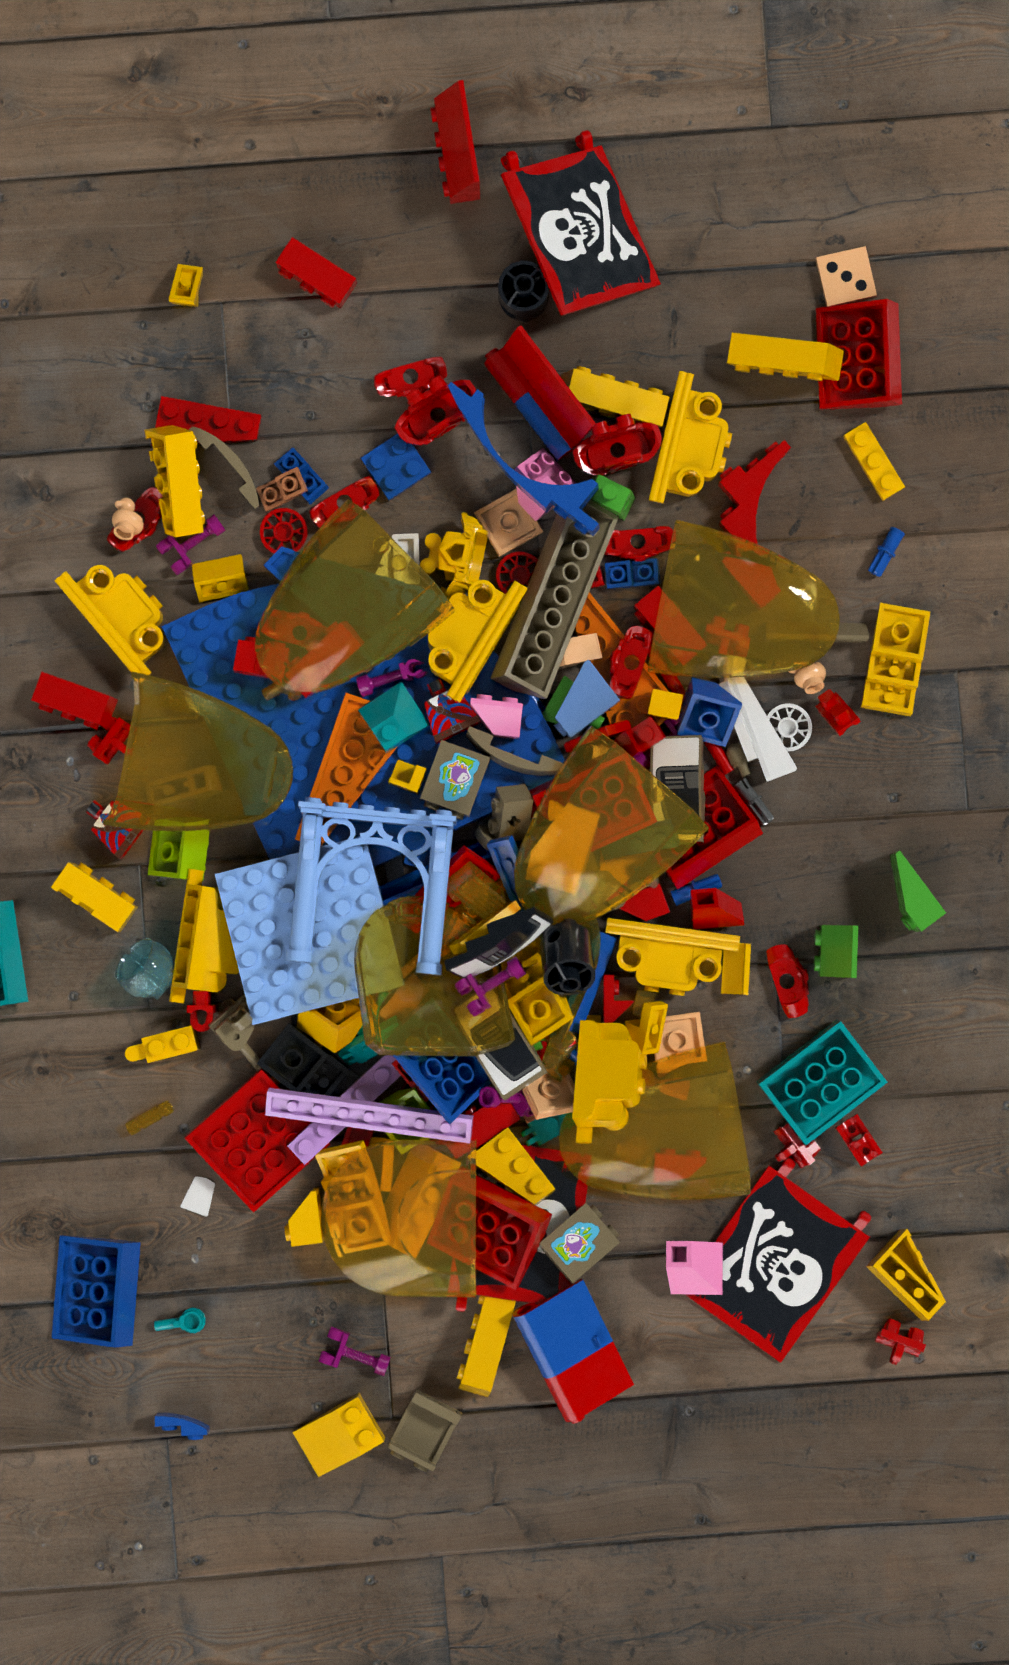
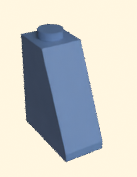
(585, 702)

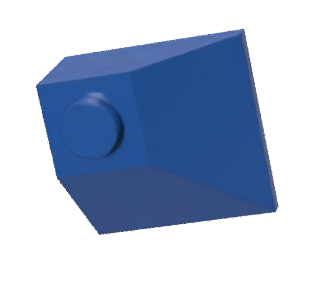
(708, 712)

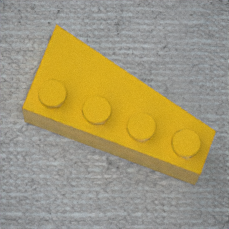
(785, 356)
(616, 398)
(177, 479)
(486, 1346)

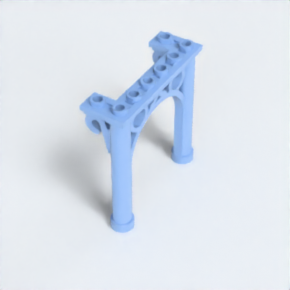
(310, 869)

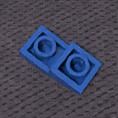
(313, 482)
(632, 574)
(189, 1426)

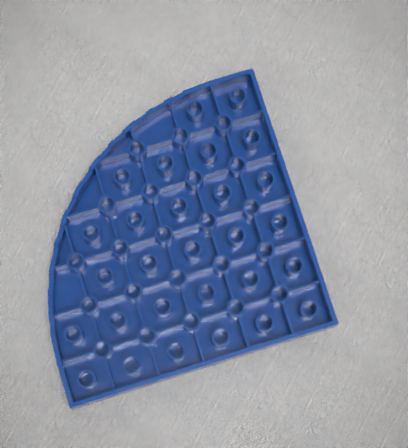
(206, 653)

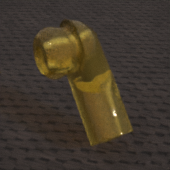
(273, 690)

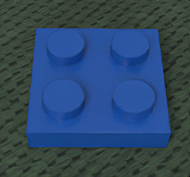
(395, 466)

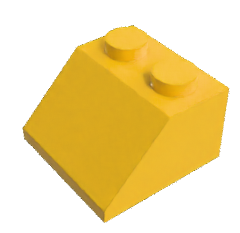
(332, 1025)
(305, 1223)

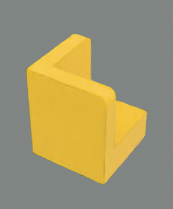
(665, 704)
(407, 776)

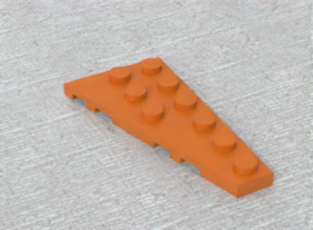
(595, 620)
(349, 760)

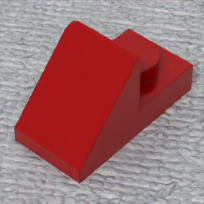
(640, 737)
(612, 1008)

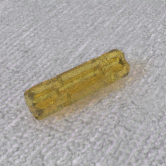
(149, 1117)

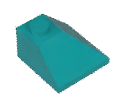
(394, 717)

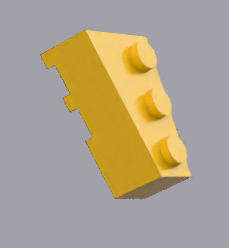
(95, 895)
(513, 1168)
(906, 1276)

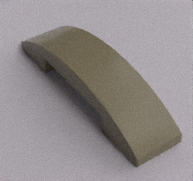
(248, 489)
(482, 742)

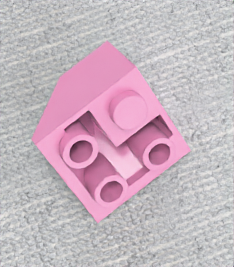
(543, 469)
(499, 717)
(695, 1267)

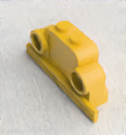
(690, 443)
(119, 613)
(471, 634)
(203, 942)
(669, 955)
(606, 1077)

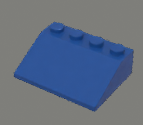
(447, 1081)
(96, 1291)

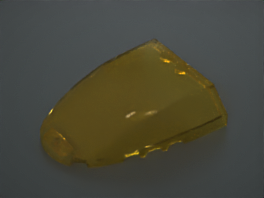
(345, 606)
(737, 609)
(196, 763)
(600, 834)
(678, 1139)

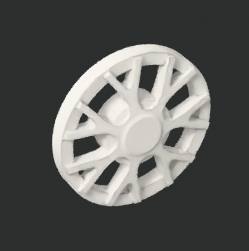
(789, 727)

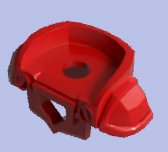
(416, 424)
(639, 440)

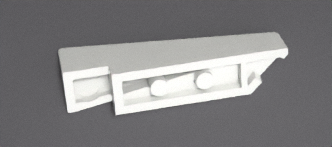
(757, 733)

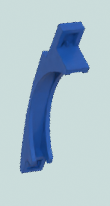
(567, 499)

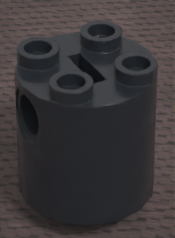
(523, 291)
(567, 958)

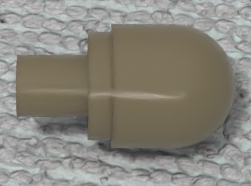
(738, 759)

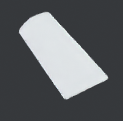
(199, 1196)

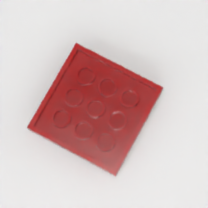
(248, 1145)

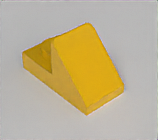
(186, 285)
(649, 1029)

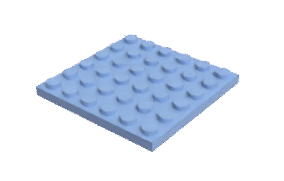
(259, 920)

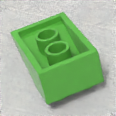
(913, 896)
(836, 951)

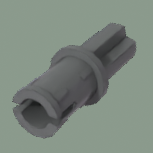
(753, 802)

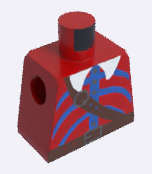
(446, 715)
(117, 839)

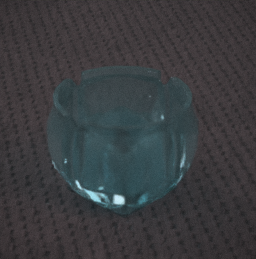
(146, 970)

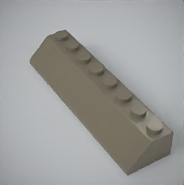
(553, 604)

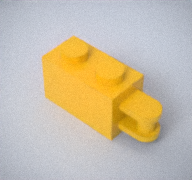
(164, 1045)

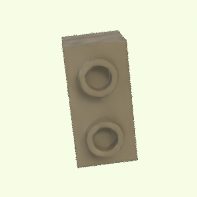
(511, 812)

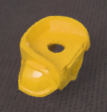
(457, 555)

